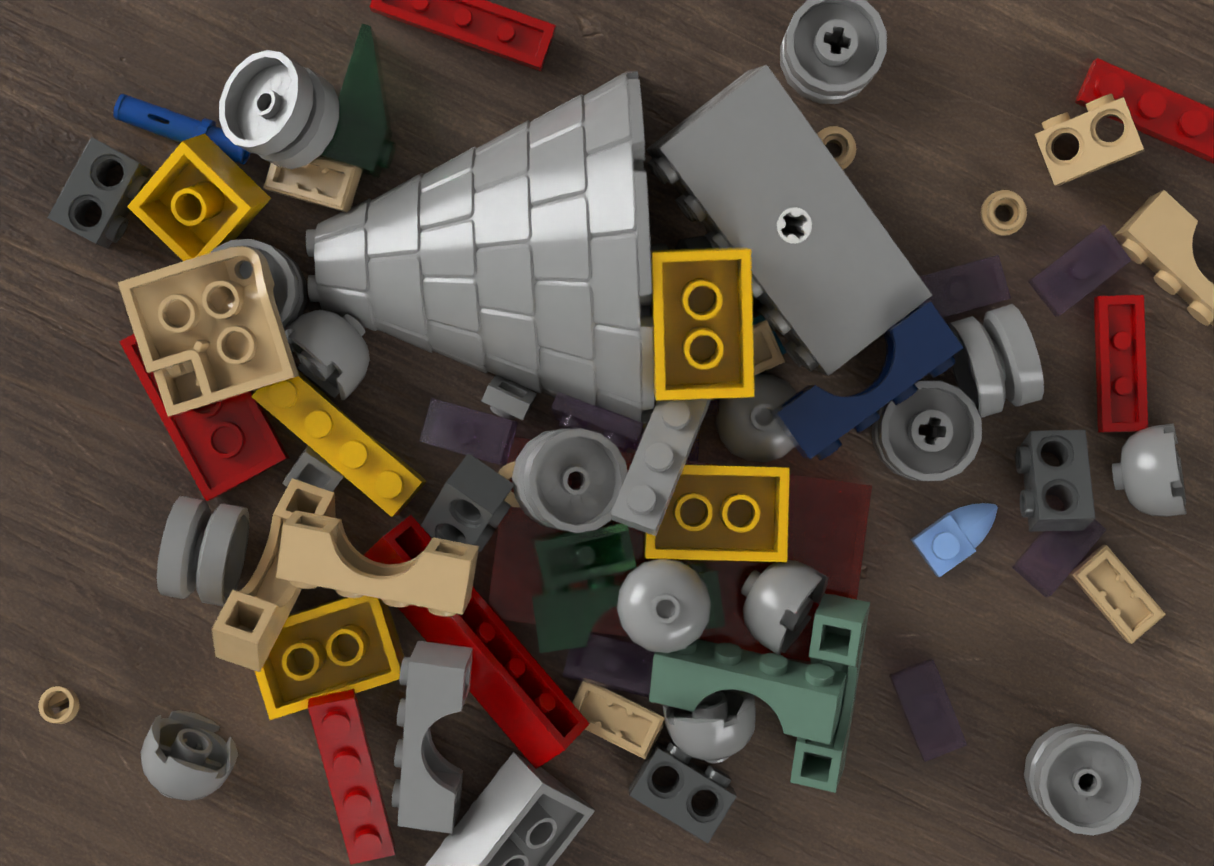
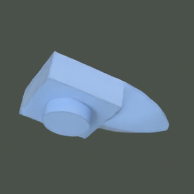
(955, 536)

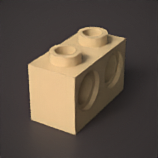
(1092, 152)

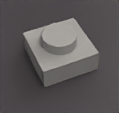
(508, 398)
(314, 470)

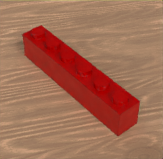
(502, 670)

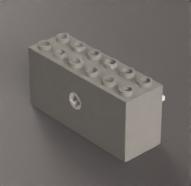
(835, 269)

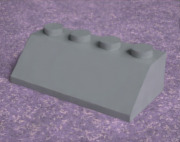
(516, 821)

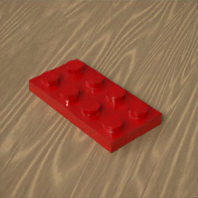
(218, 442)

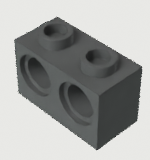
(89, 187)
(1068, 482)
(468, 505)
(675, 800)

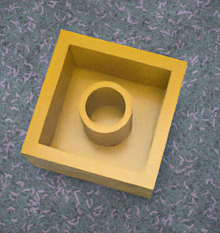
(198, 199)

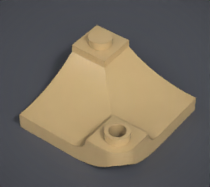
(209, 328)

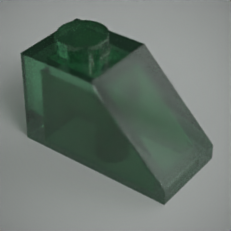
(582, 556)

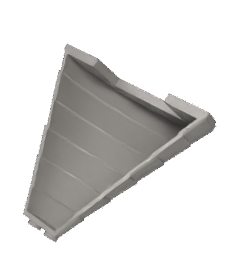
(515, 255)

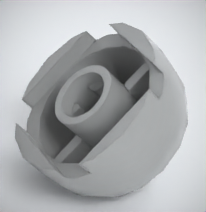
(330, 350)
(748, 425)
(1152, 472)
(780, 602)
(663, 605)
(717, 726)
(186, 756)

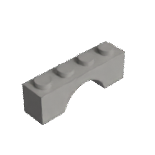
(429, 784)

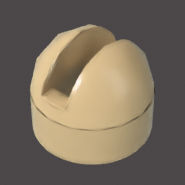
(56, 697)

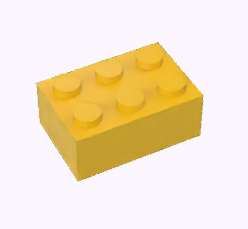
(702, 323)
(725, 515)
(330, 651)

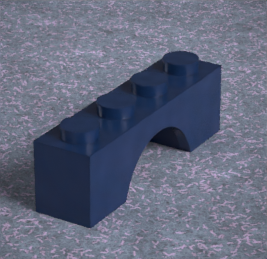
(914, 348)

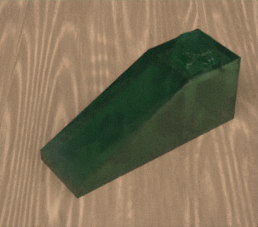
(364, 120)

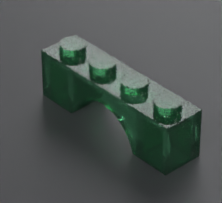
(567, 615)

